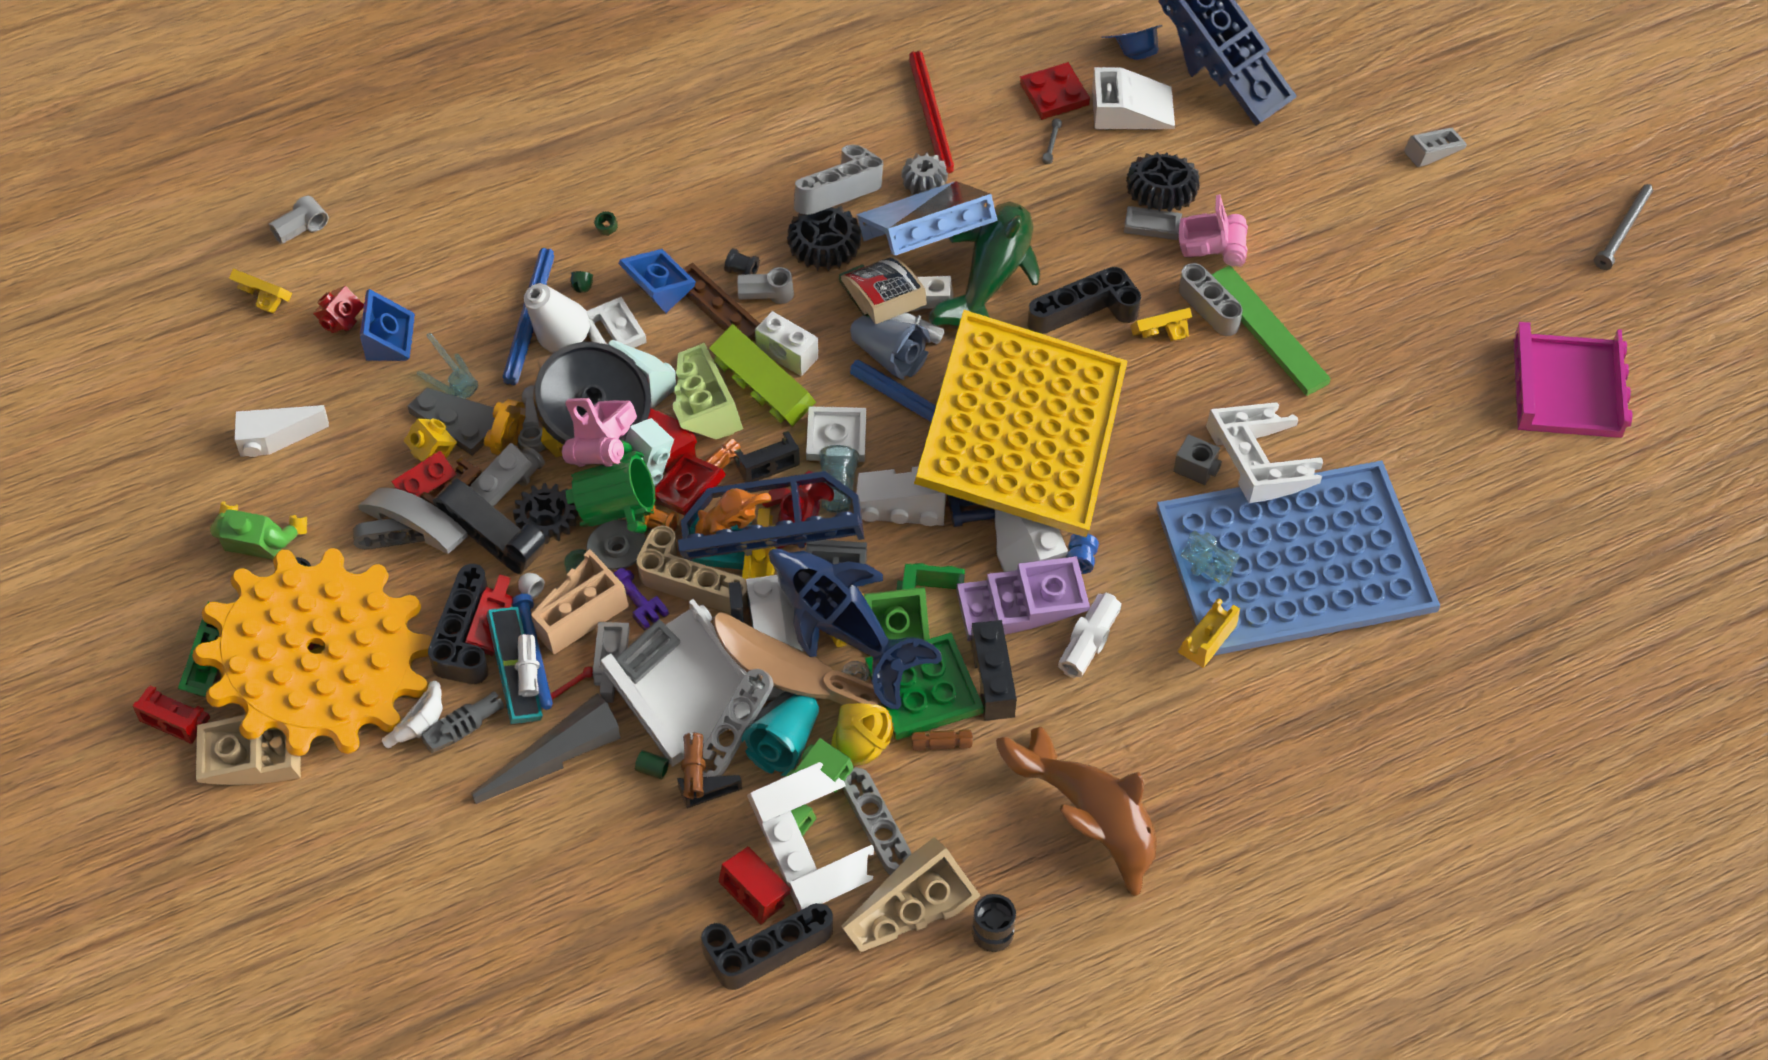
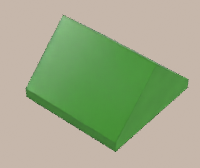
(901, 612)

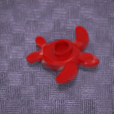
(809, 500)

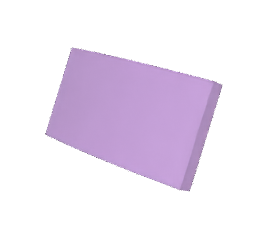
(1025, 597)

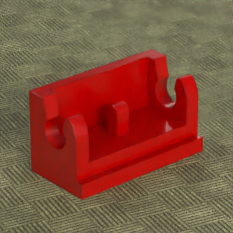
(169, 715)
(753, 884)

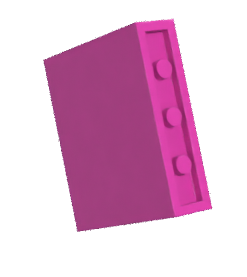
(1571, 384)

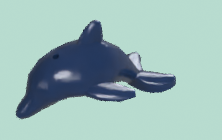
(829, 601)

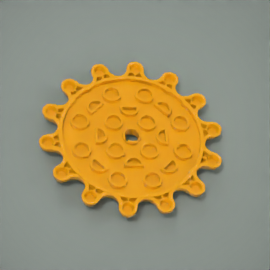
(307, 693)

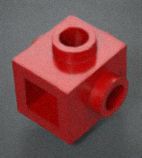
(338, 309)

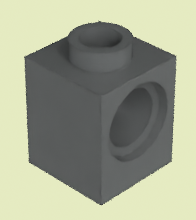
(1197, 460)

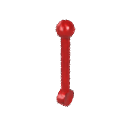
(587, 673)

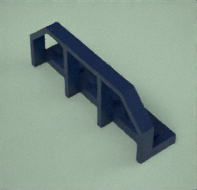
(783, 533)

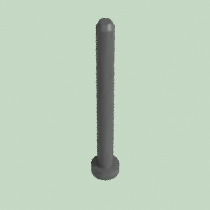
(1605, 259)

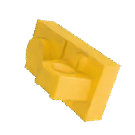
(269, 294)
(1174, 323)

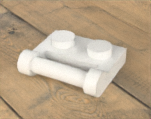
(618, 322)

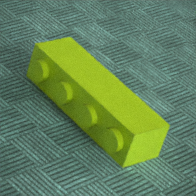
(762, 375)

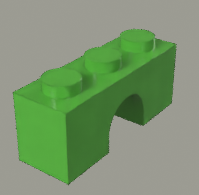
(835, 766)

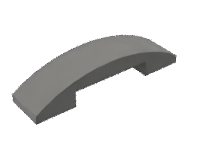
(417, 514)

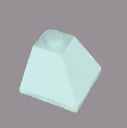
(658, 374)

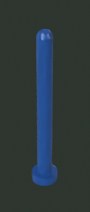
(525, 604)

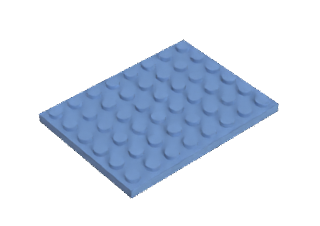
(1306, 559)

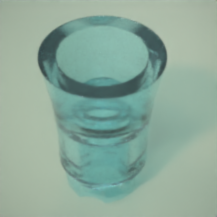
(840, 463)

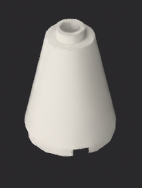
(555, 317)

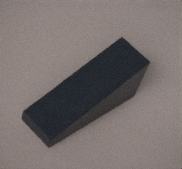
(713, 788)

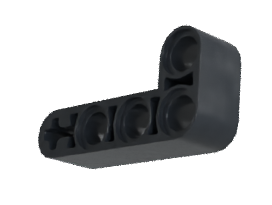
(1084, 297)
(489, 527)
(459, 620)
(814, 920)

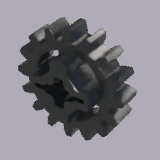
(546, 511)

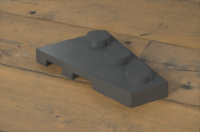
(463, 418)

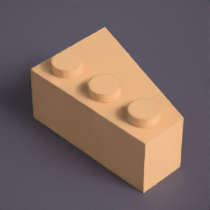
(576, 607)

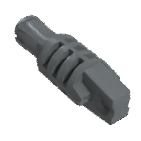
(461, 723)

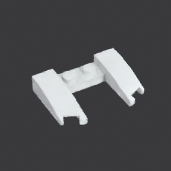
(1259, 478)
(773, 811)

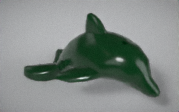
(996, 256)

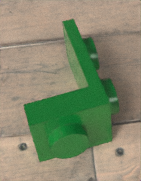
(930, 576)

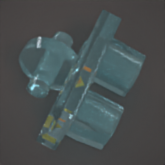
(1209, 558)

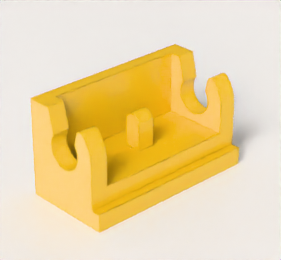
(1210, 634)

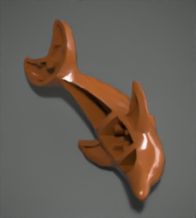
(1105, 805)

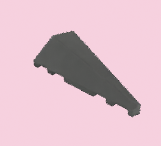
(578, 733)

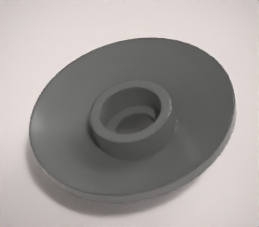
(612, 537)

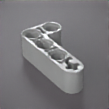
(854, 177)

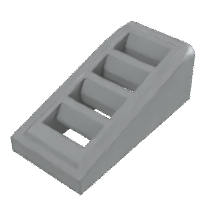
(1432, 146)

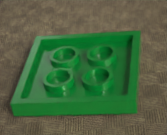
(934, 692)

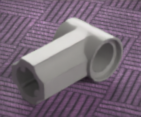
(305, 216)
(774, 285)

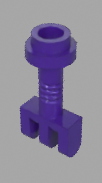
(645, 607)

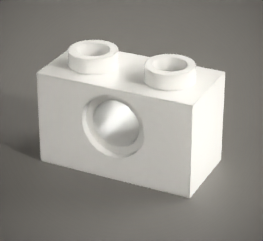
(787, 343)

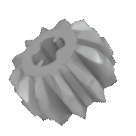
(923, 173)

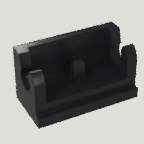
(768, 460)

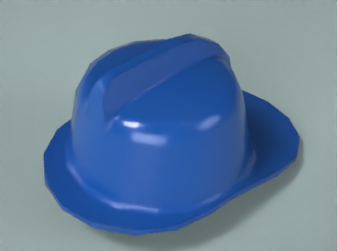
(1138, 44)

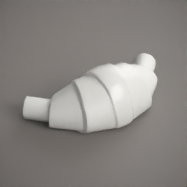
(419, 718)

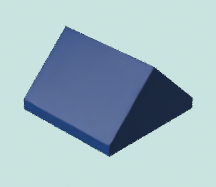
(658, 277)
(385, 329)

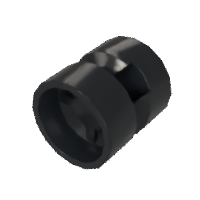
(994, 922)

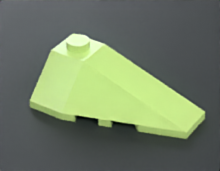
(702, 396)

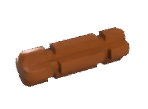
(942, 740)

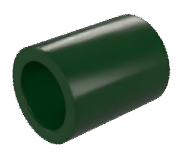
(652, 764)

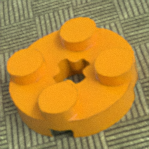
(506, 425)

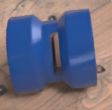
(1084, 549)

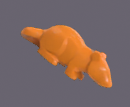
(732, 509)

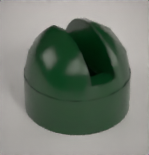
(610, 218)
(581, 281)

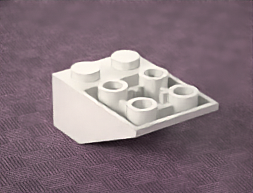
(1130, 101)

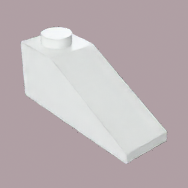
(274, 429)

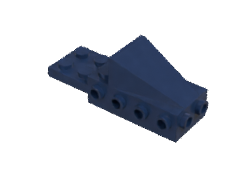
(1232, 50)

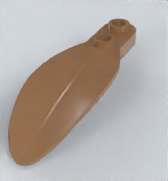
(788, 666)

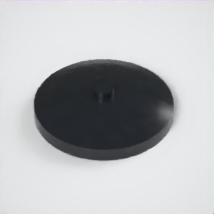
(587, 372)

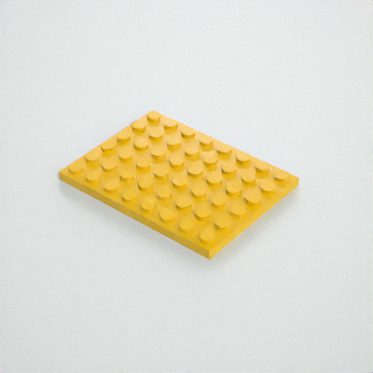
(1022, 423)

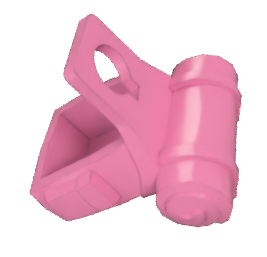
(1215, 234)
(597, 431)

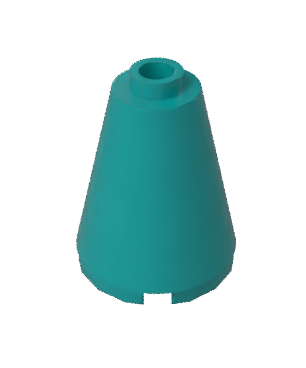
(781, 735)

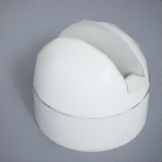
(531, 584)

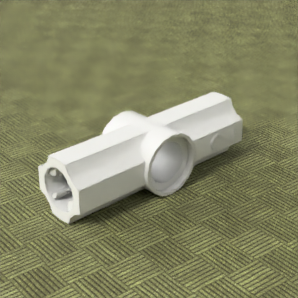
(1089, 635)

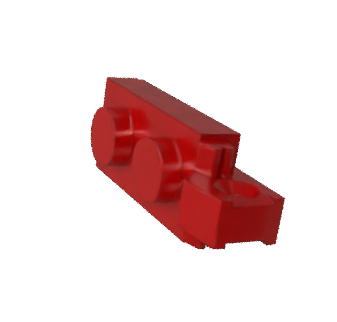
(491, 599)

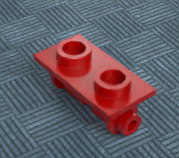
(425, 475)

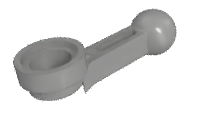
(530, 424)

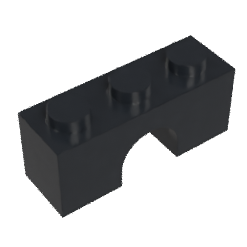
(994, 668)

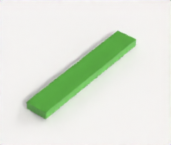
(1273, 334)

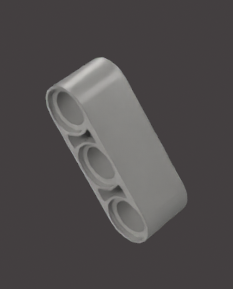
(1210, 299)

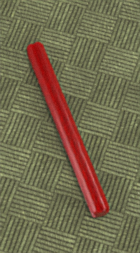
(930, 109)

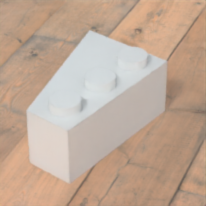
(899, 500)

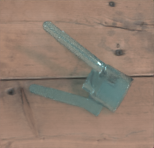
(460, 380)

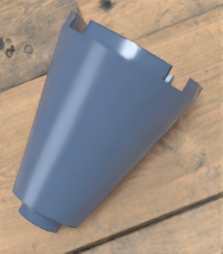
(892, 344)

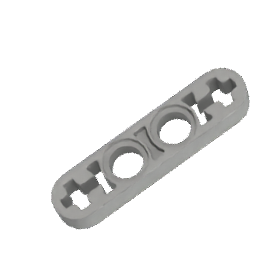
(737, 726)
(877, 821)

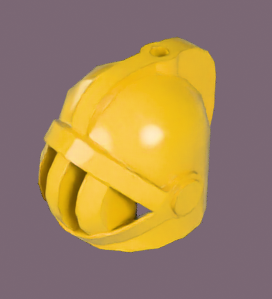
(862, 732)

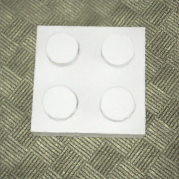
(835, 427)

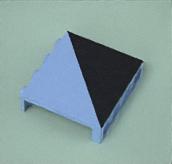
(928, 216)

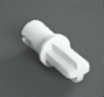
(935, 332)
(527, 666)

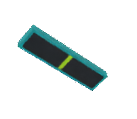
(505, 629)

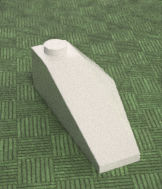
(1025, 541)
(771, 614)

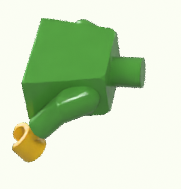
(254, 533)

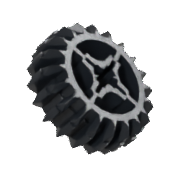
(1163, 181)
(825, 243)

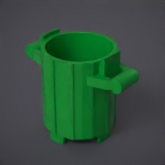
(614, 492)

